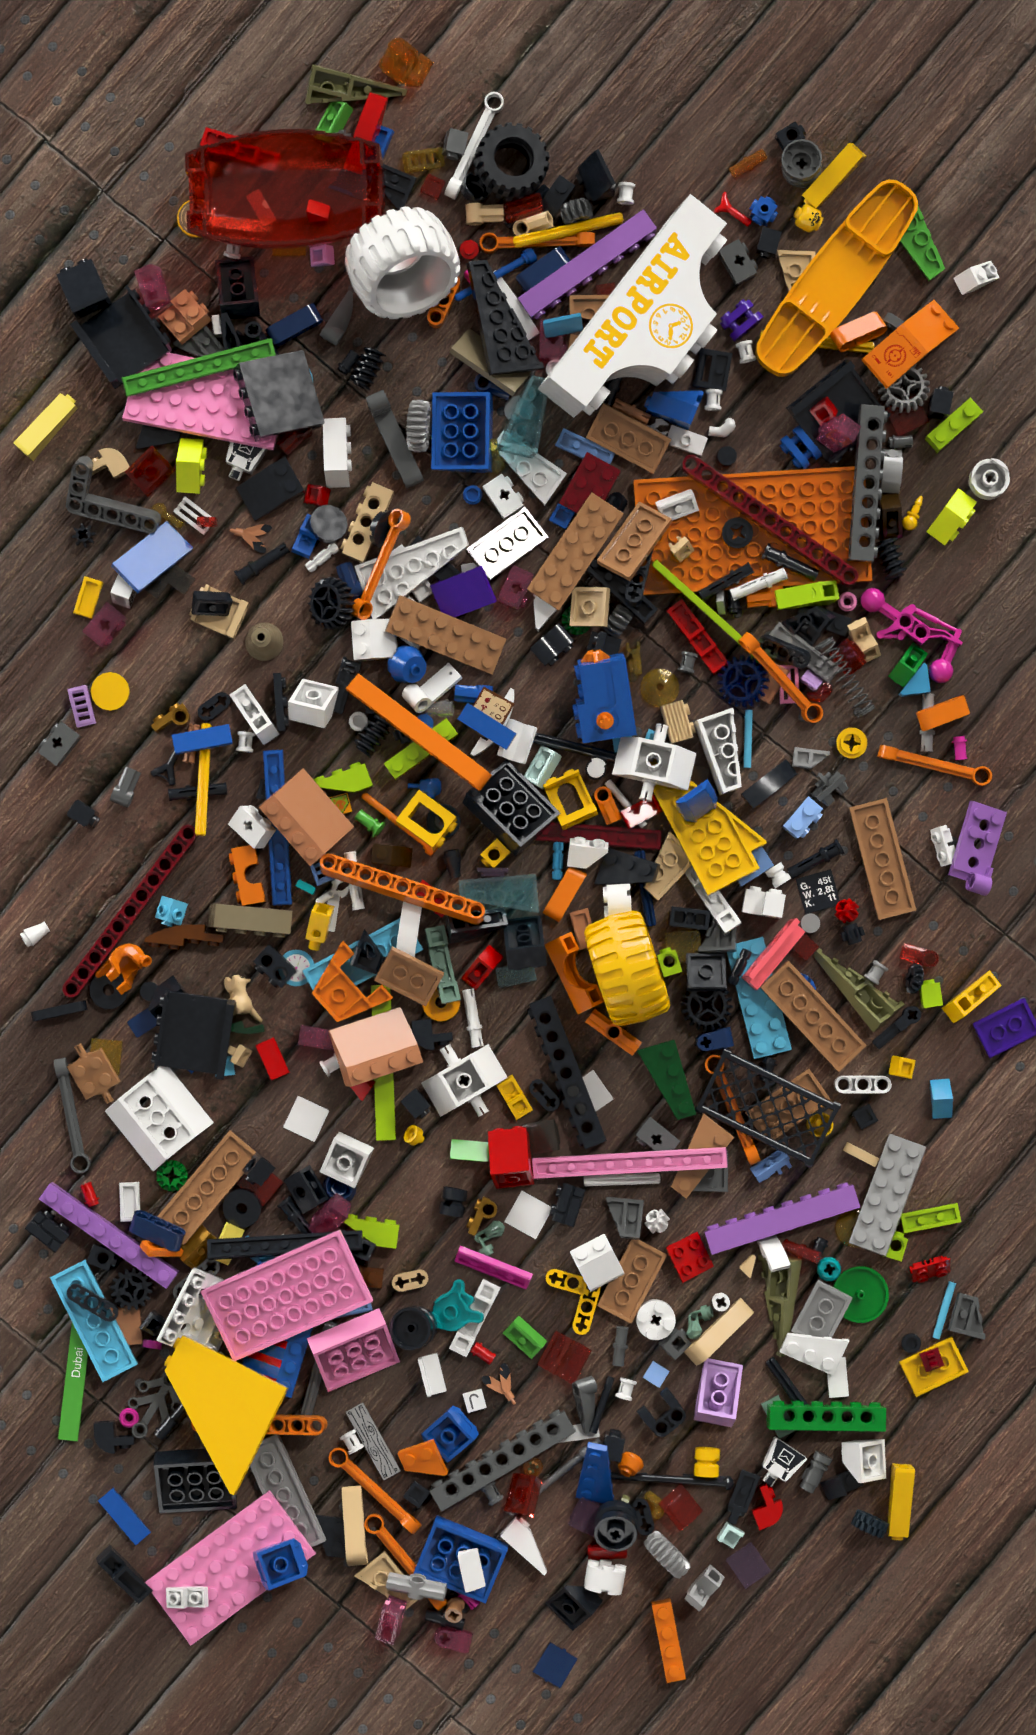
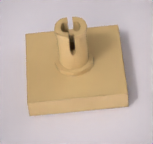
(589, 607)

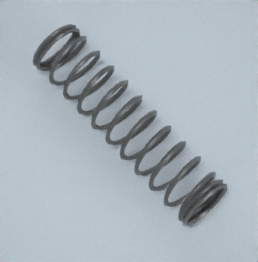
(868, 708)

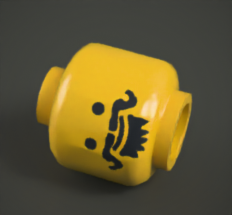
(808, 218)

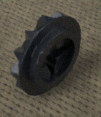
(736, 523)
(914, 978)

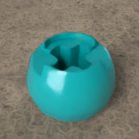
(835, 1272)

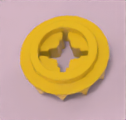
(846, 735)

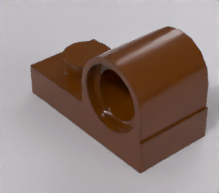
(372, 1276)

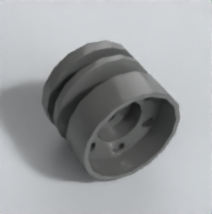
(798, 153)

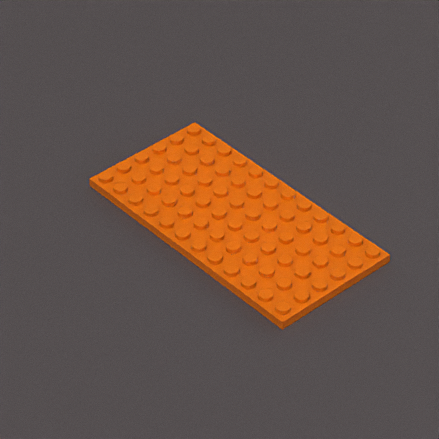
(809, 499)

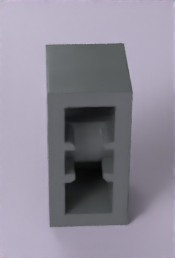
(738, 273)
(58, 754)
(651, 1127)

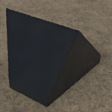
(367, 955)

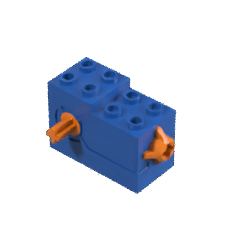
(604, 699)

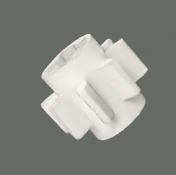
(657, 1221)

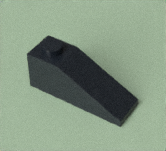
(557, 195)
(463, 931)

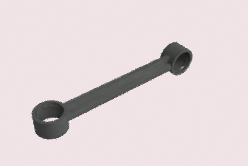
(70, 1112)
(314, 1383)

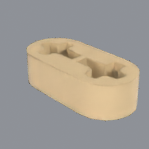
(861, 1154)
(408, 1275)

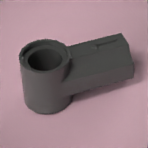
(124, 791)

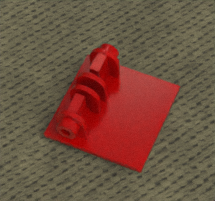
(689, 1257)
(939, 1267)

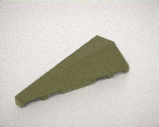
(333, 85)
(870, 1003)
(781, 1297)

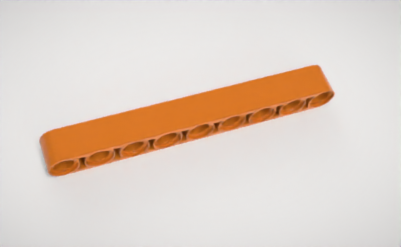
(418, 732)
(396, 881)

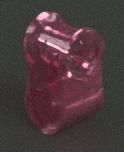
(457, 1640)

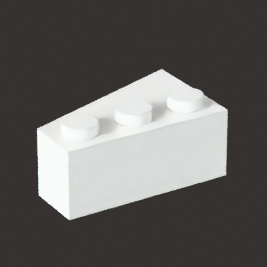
(336, 452)

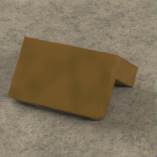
(196, 1248)

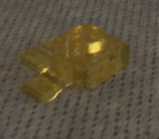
(635, 663)

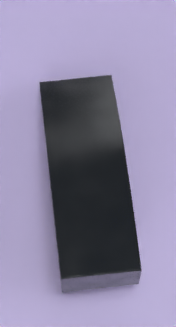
(769, 784)
(123, 1574)

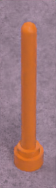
(392, 817)

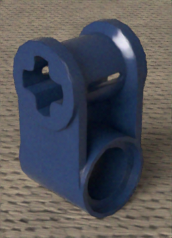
(718, 1039)

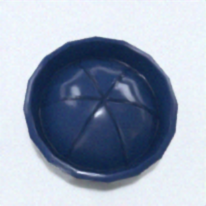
(334, 1186)

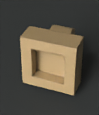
(681, 549)
(239, 1055)

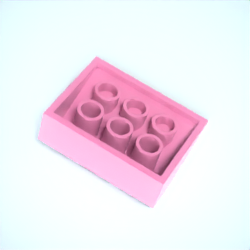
(353, 1350)

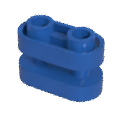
(789, 446)

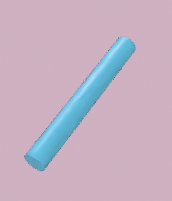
(748, 738)
(944, 1310)

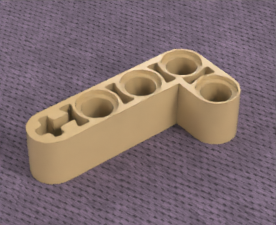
(718, 1332)
(354, 1526)

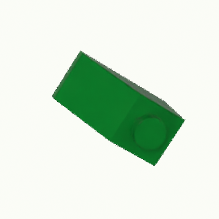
(908, 665)

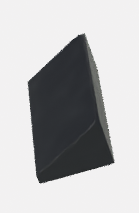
(211, 603)

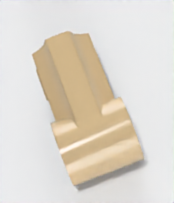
(479, 214)
(534, 223)

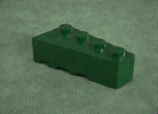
(667, 1071)

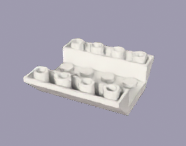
(169, 1107)
(192, 1310)

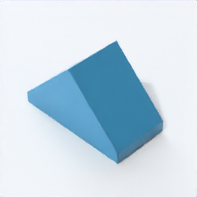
(918, 683)
(941, 1098)

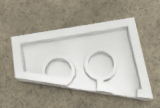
(815, 1351)

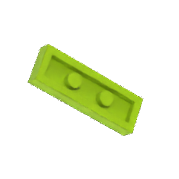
(930, 1218)

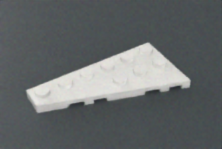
(410, 568)

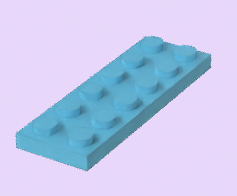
(383, 939)
(760, 1014)
(101, 1338)

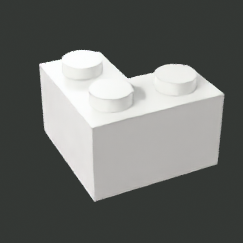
(763, 903)

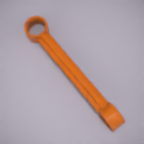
(581, 239)
(380, 563)
(753, 647)
(895, 754)
(746, 1141)
(380, 1495)
(398, 1552)

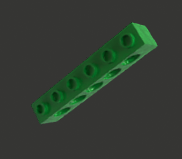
(875, 1422)

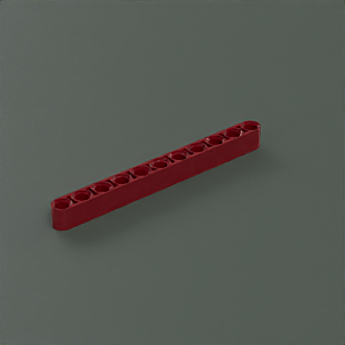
(759, 518)
(122, 916)

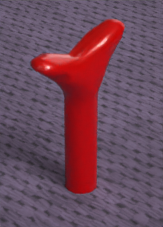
(725, 206)

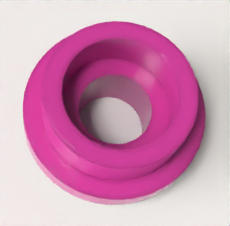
(122, 1417)

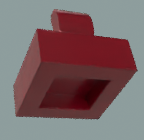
(931, 1359)

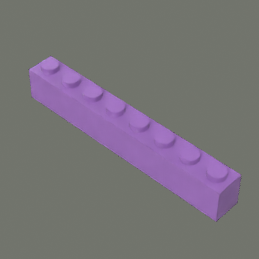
(587, 264)
(781, 1219)
(108, 1234)

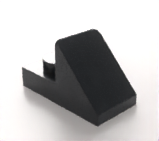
(839, 1485)

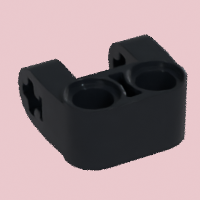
(666, 1417)

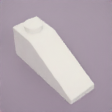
(254, 714)
(522, 1540)

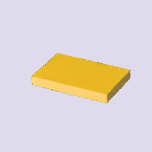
(926, 1381)

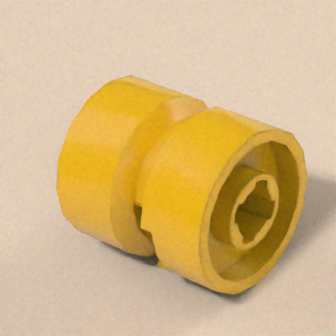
(816, 1120)
(706, 1462)

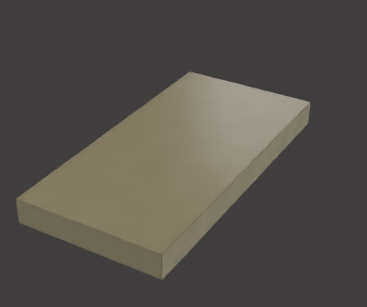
(471, 352)

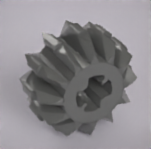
(576, 211)
(618, 621)

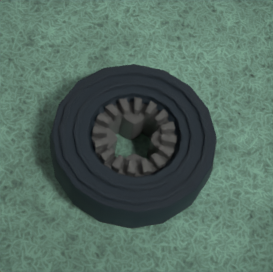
(432, 821)

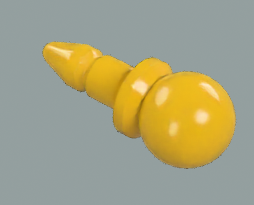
(910, 521)

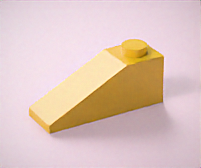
(971, 997)

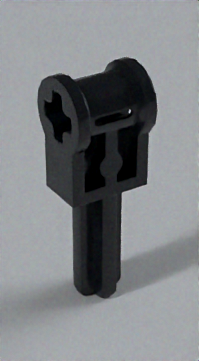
(344, 678)
(897, 1026)

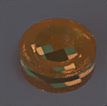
(533, 1466)

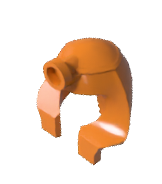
(125, 960)

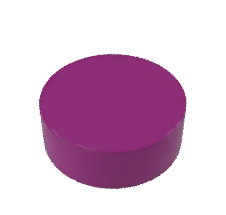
(152, 1344)

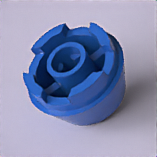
(407, 665)

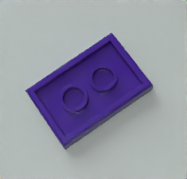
(463, 592)
(1006, 1028)

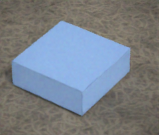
(656, 1374)

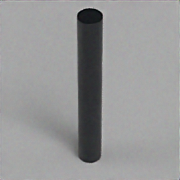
(601, 1405)

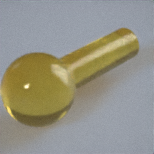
(497, 463)
(161, 509)

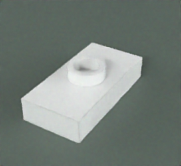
(687, 440)

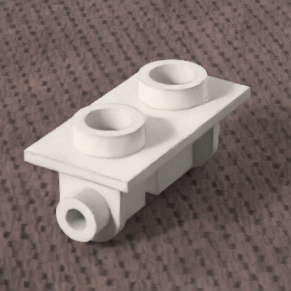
(940, 837)

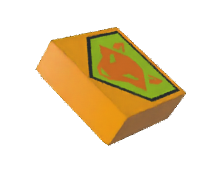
(342, 802)

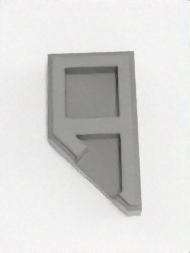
(807, 757)

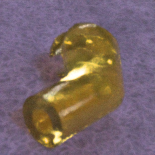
(657, 1512)

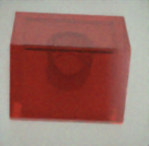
(149, 470)
(523, 1494)

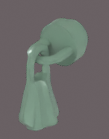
(495, 1229)
(694, 1329)

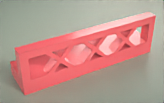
(773, 954)

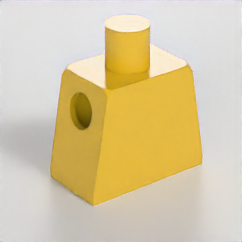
(319, 925)

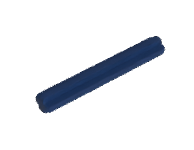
(646, 899)

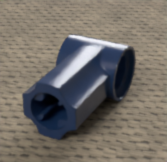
(492, 388)
(346, 573)

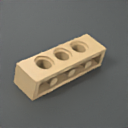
(360, 552)

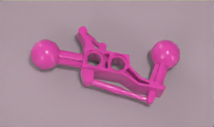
(941, 669)

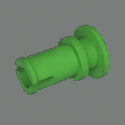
(370, 823)

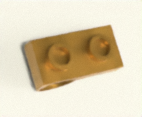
(162, 721)
(474, 1223)

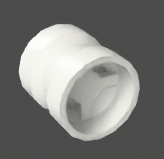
(778, 875)

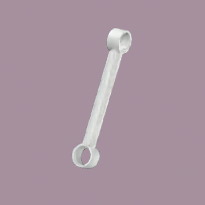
(454, 185)

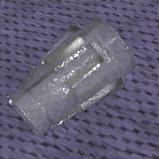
(441, 709)

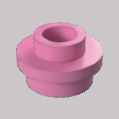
(847, 595)

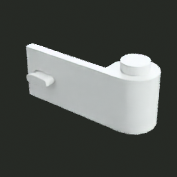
(423, 697)

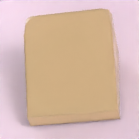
(747, 1265)

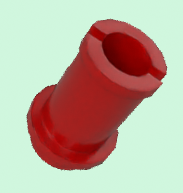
(89, 1195)
(482, 1352)

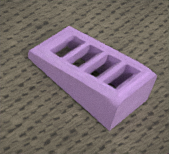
(79, 689)

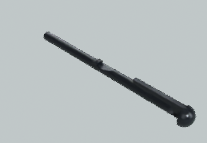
(689, 1479)

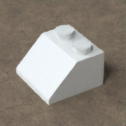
(371, 640)
(312, 703)
(346, 1159)
(597, 1262)

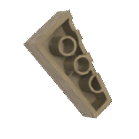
(250, 919)

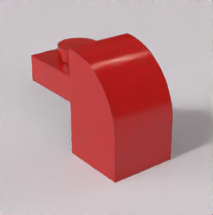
(769, 1513)

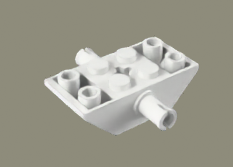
(673, 761)
(479, 1066)

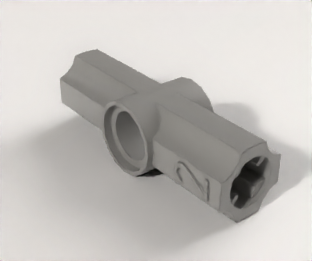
(416, 1586)

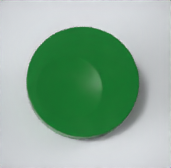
(868, 1293)

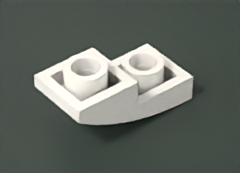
(774, 1253)
(187, 1597)

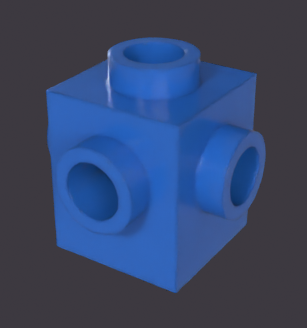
(760, 217)

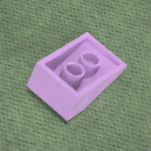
(718, 1392)

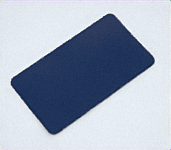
(142, 1023)

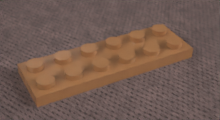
(575, 551)
(445, 635)
(882, 859)
(813, 1016)
(208, 1185)

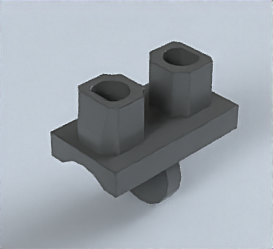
(827, 784)

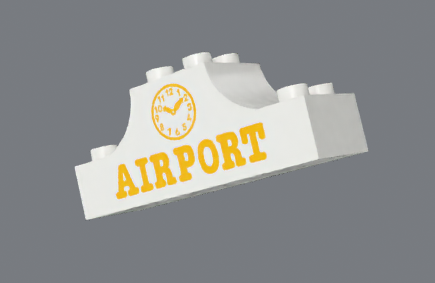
(647, 318)

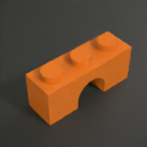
(248, 893)

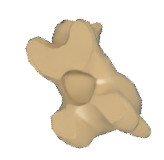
(237, 990)

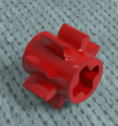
(846, 910)

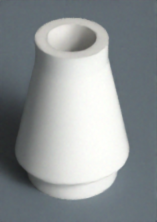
(34, 934)

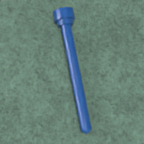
(527, 257)

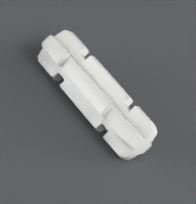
(322, 557)

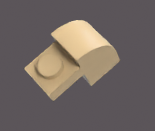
(113, 460)
(860, 633)

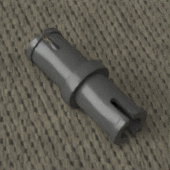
(620, 1345)

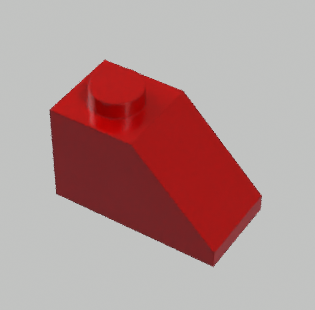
(482, 967)

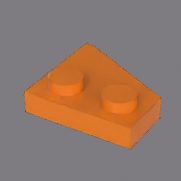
(423, 1459)

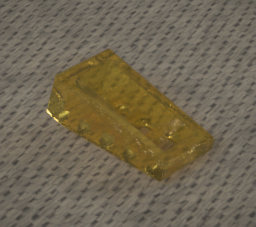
(416, 168)

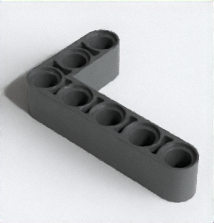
(394, 439)
(104, 504)

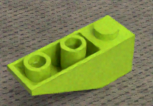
(807, 595)
(350, 781)
(380, 1233)

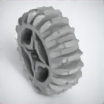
(911, 385)
(418, 425)
(667, 1554)

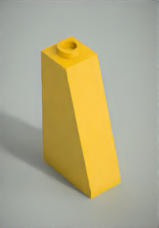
(834, 175)
(900, 1500)

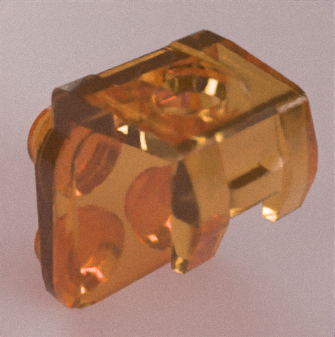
(404, 64)

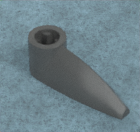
(339, 320)
(584, 1396)

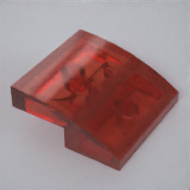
(564, 1357)

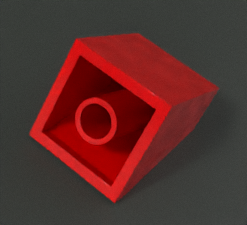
(510, 1157)

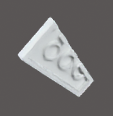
(537, 473)

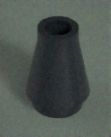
(452, 860)

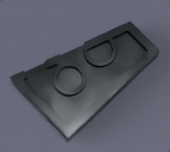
(625, 869)

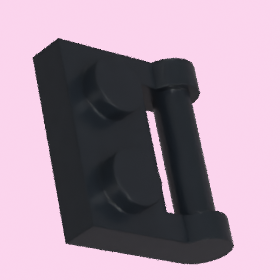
(718, 371)

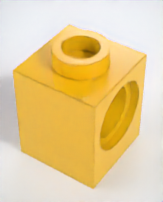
(496, 845)

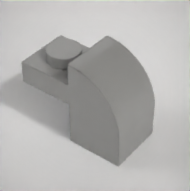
(892, 471)
(704, 1587)

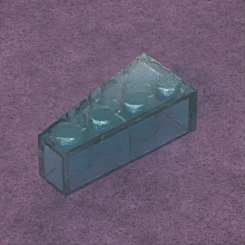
(525, 423)
(510, 892)

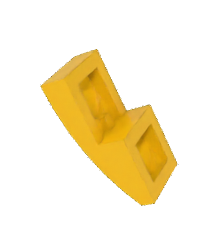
(514, 1097)

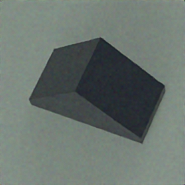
(153, 1323)

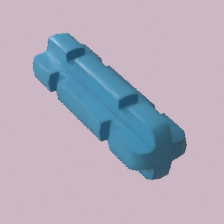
(557, 861)

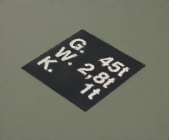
(818, 891)

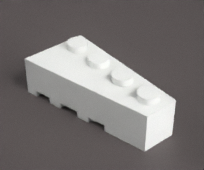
(720, 748)

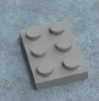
(822, 1311)

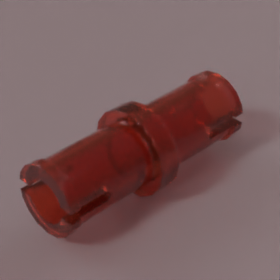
(801, 1251)

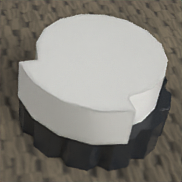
(595, 769)

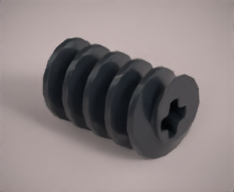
(367, 367)
(891, 558)
(372, 735)

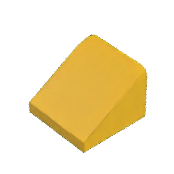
(901, 1067)

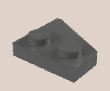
(201, 343)
(627, 1216)
(966, 1316)

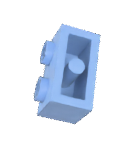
(799, 821)

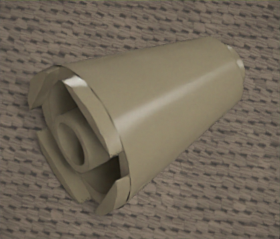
(269, 647)

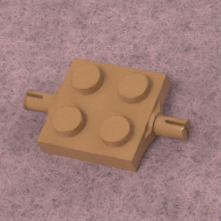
(93, 1073)

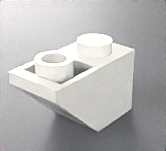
(976, 277)
(585, 852)

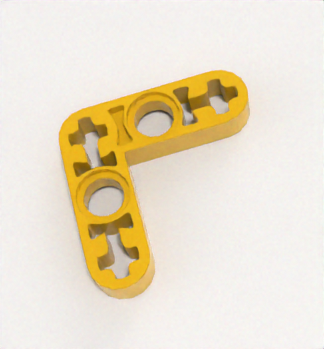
(580, 1289)

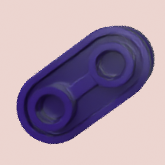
(730, 319)

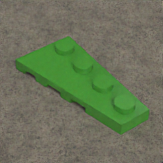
(920, 247)

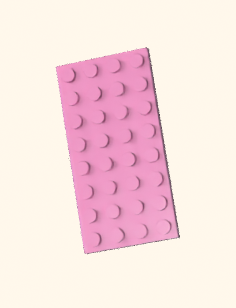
(196, 407)
(286, 1295)
(226, 1566)

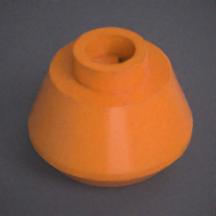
(630, 1464)

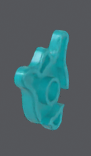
(453, 1309)

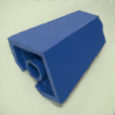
(674, 406)

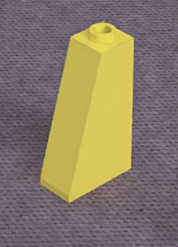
(46, 426)

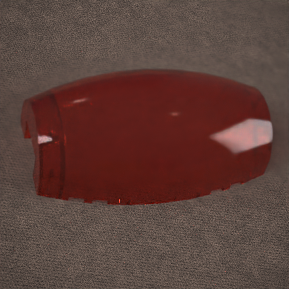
(260, 184)

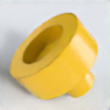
(413, 1135)

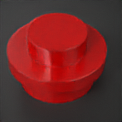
(469, 249)

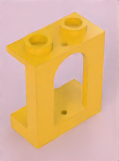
(574, 778)
(433, 840)

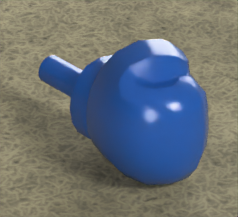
(429, 786)

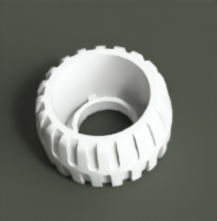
(402, 263)

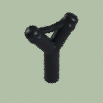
(169, 767)

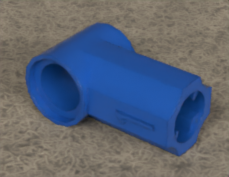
(468, 694)

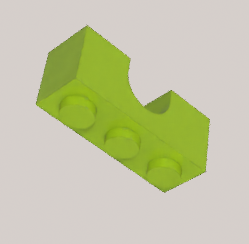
(953, 425)

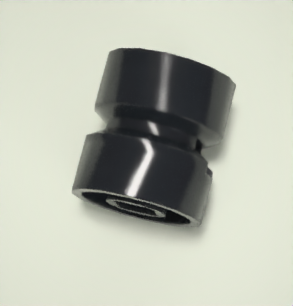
(453, 1201)

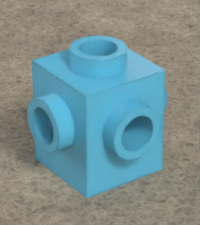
(171, 911)

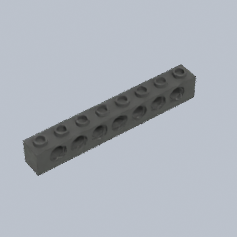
(856, 551)
(445, 1499)

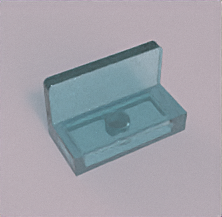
(512, 977)

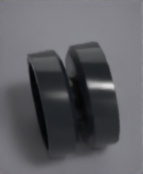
(402, 1327)
(615, 1525)

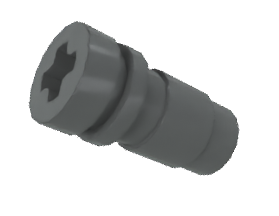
(814, 1474)

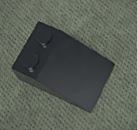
(596, 179)
(237, 287)
(270, 489)
(525, 943)

